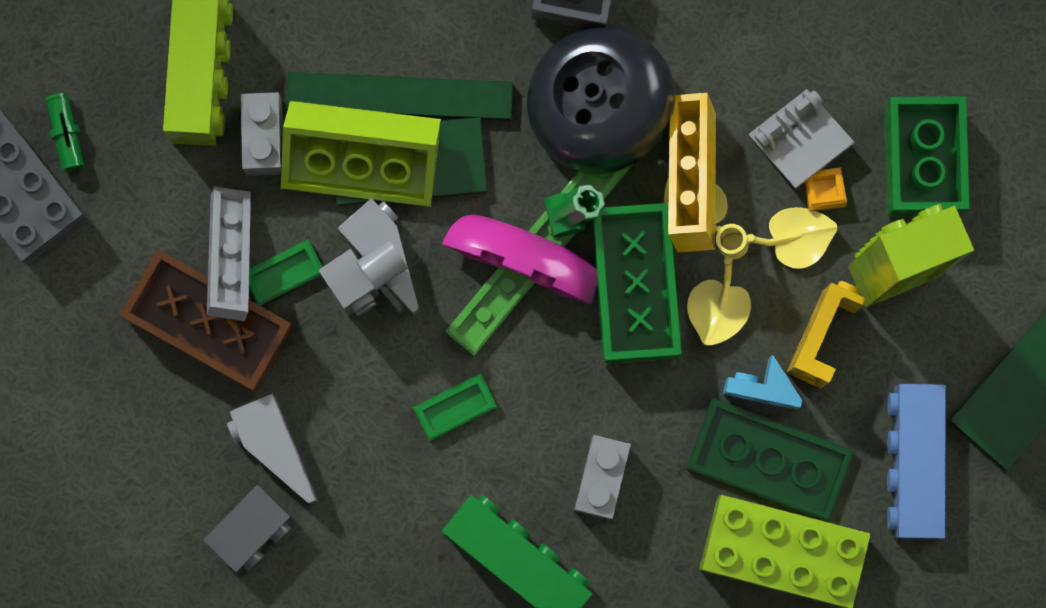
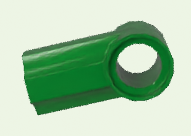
(572, 209)

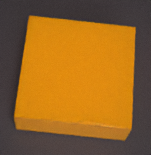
(825, 190)

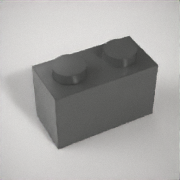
(249, 530)

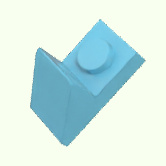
(775, 391)

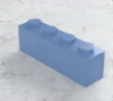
(918, 461)

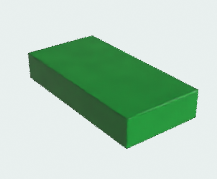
(284, 273)
(455, 407)

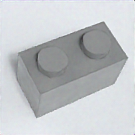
(262, 133)
(349, 284)
(602, 477)

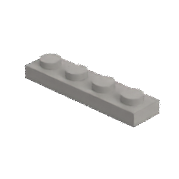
(229, 254)

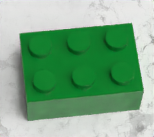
(926, 154)

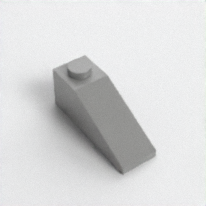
(369, 229)
(267, 437)

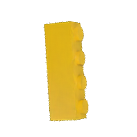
(692, 173)

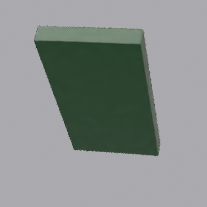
(458, 164)
(1011, 402)
(770, 459)

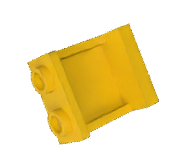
(803, 363)

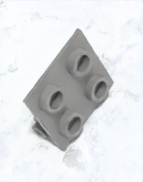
(801, 138)

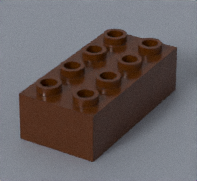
(173, 308)

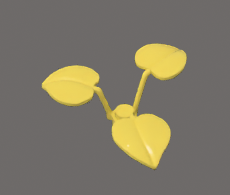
(800, 242)

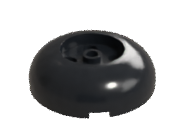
(613, 136)

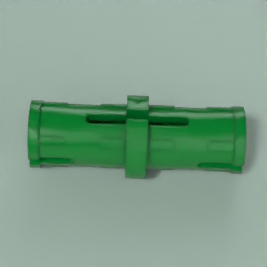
(58, 108)

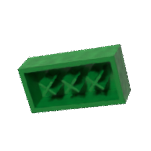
(636, 284)
(514, 559)

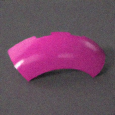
(524, 254)

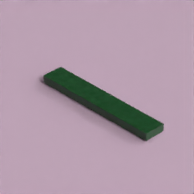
(404, 95)

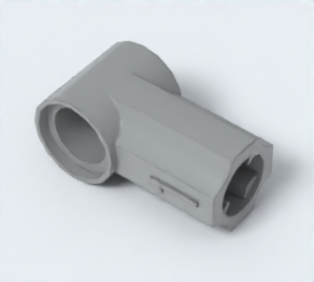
(382, 266)

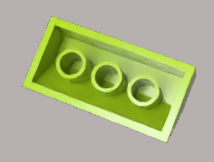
(359, 153)

